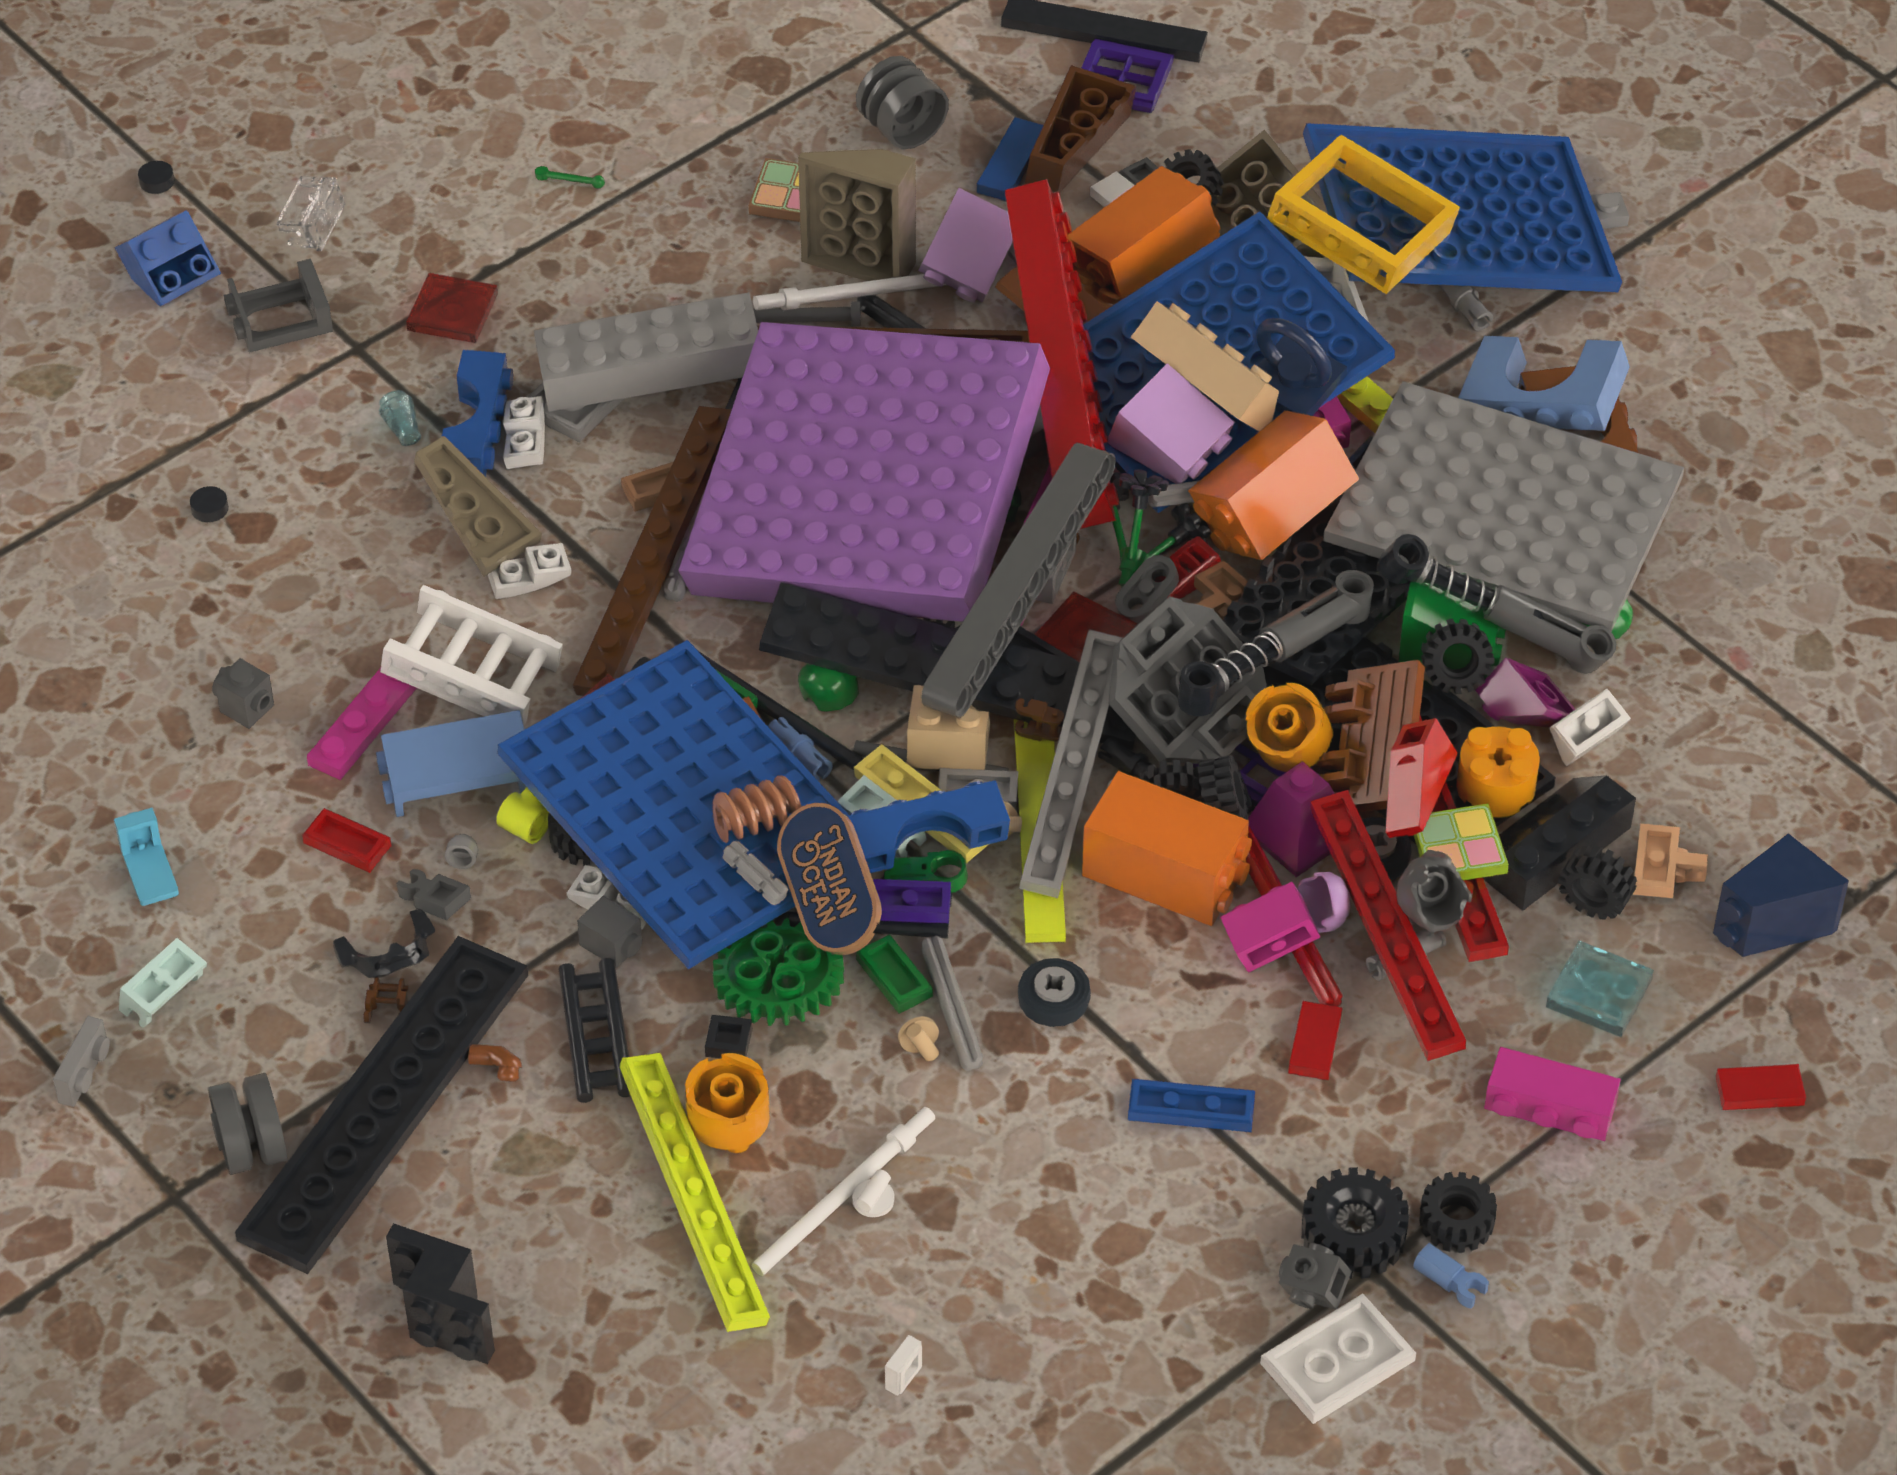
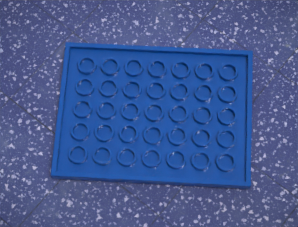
(1519, 215)
(1230, 290)

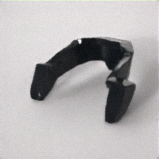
(396, 958)

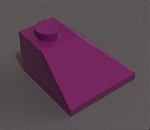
(1523, 696)
(1285, 819)

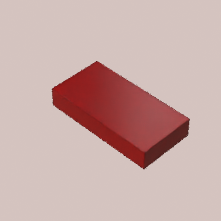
(346, 840)
(1315, 1040)
(1760, 1087)

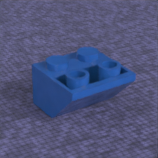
(168, 259)

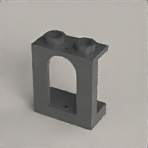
(305, 288)

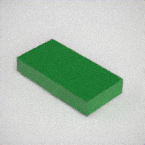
(894, 974)

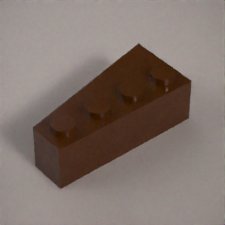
(1078, 125)

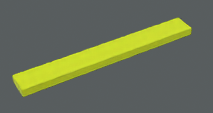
(1042, 913)
(694, 1192)

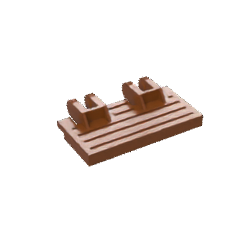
(1381, 703)

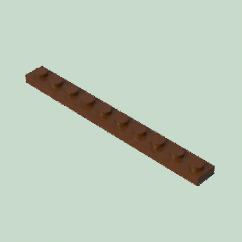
(654, 550)

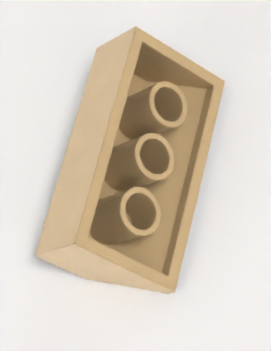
(1207, 365)

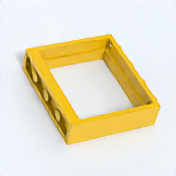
(1344, 244)

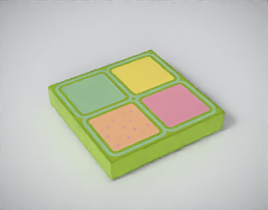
(1467, 838)

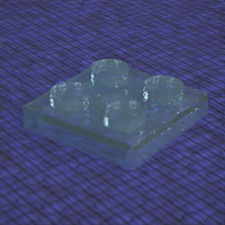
(1599, 988)

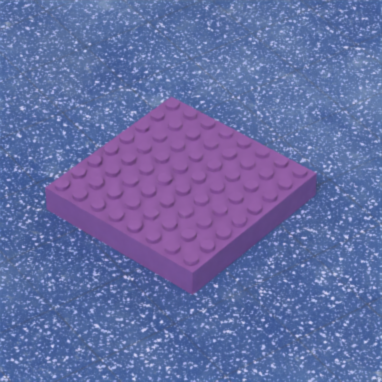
(867, 468)

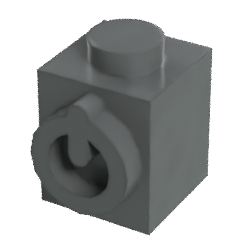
(243, 692)

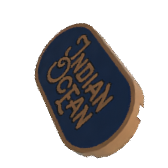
(829, 878)

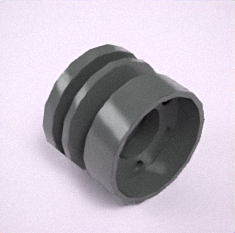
(902, 102)

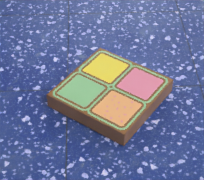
(777, 191)

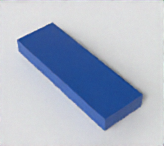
(1010, 159)
(1191, 1105)

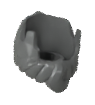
(1433, 892)

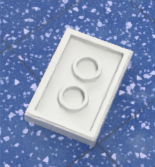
(1338, 1358)

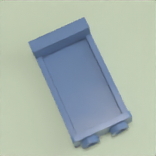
(446, 758)

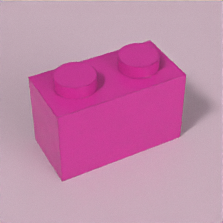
(1270, 926)

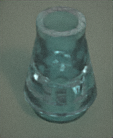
(399, 414)

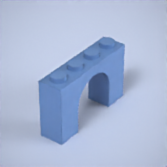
(1577, 403)

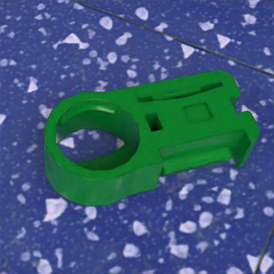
(924, 868)

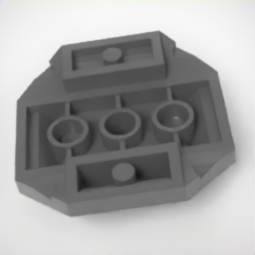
(1148, 675)

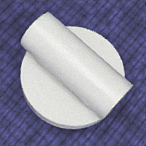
(874, 1196)

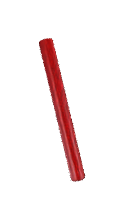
(1307, 955)

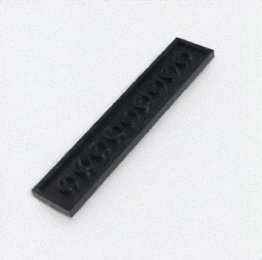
(906, 650)
(381, 1105)

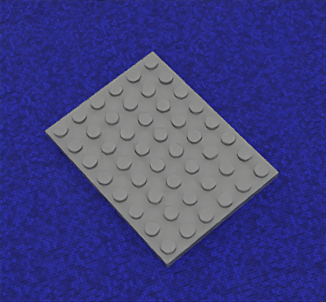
(1508, 502)

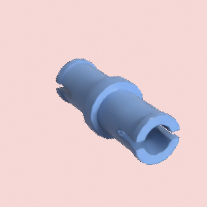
(802, 748)

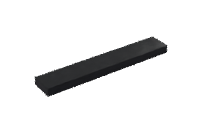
(1091, 25)

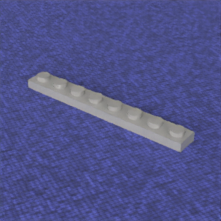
(1071, 768)

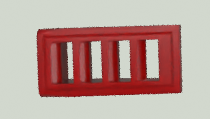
(1197, 557)

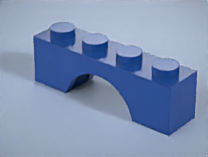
(482, 385)
(969, 813)

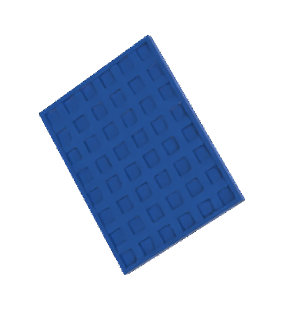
(636, 790)

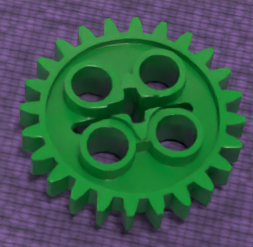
(777, 974)

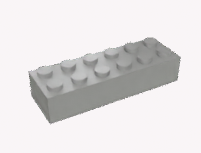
(646, 351)

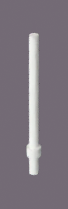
(792, 297)
(898, 1141)

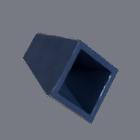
(1780, 900)

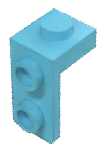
(145, 857)

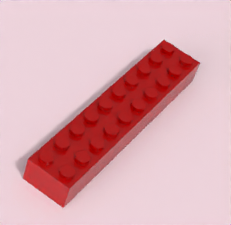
(1056, 322)

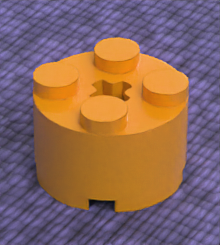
(1294, 708)
(1498, 769)
(727, 1102)

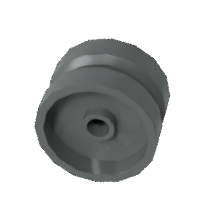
(240, 1125)

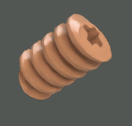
(754, 806)

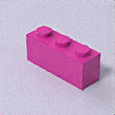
(1552, 1094)

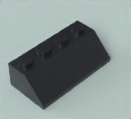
(1542, 841)

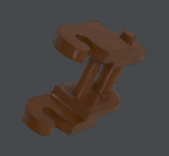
(1046, 717)
(372, 996)

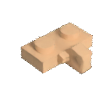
(1664, 863)

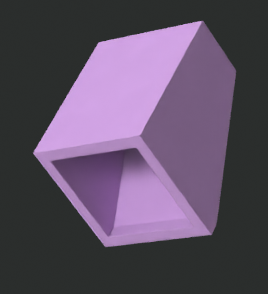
(968, 247)
(1171, 427)

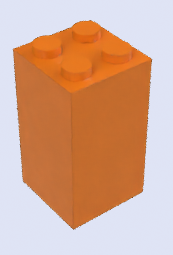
(1145, 232)
(1273, 485)
(1166, 848)

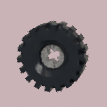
(1366, 1203)

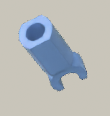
(1450, 1274)

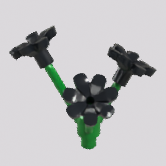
(1143, 487)

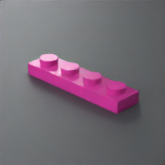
(359, 725)

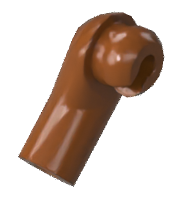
(496, 1056)

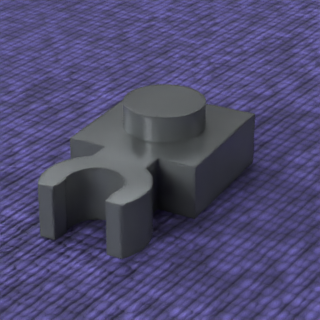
(436, 896)

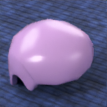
(1326, 900)

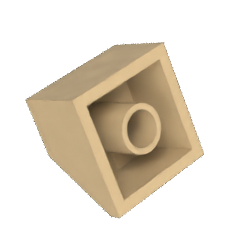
(945, 740)

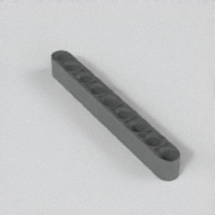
(1018, 580)

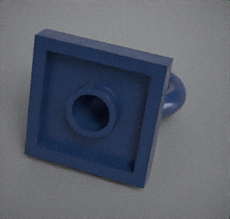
(1297, 367)

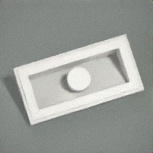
(1588, 726)

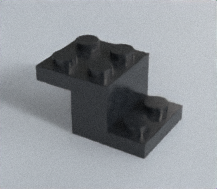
(440, 1294)

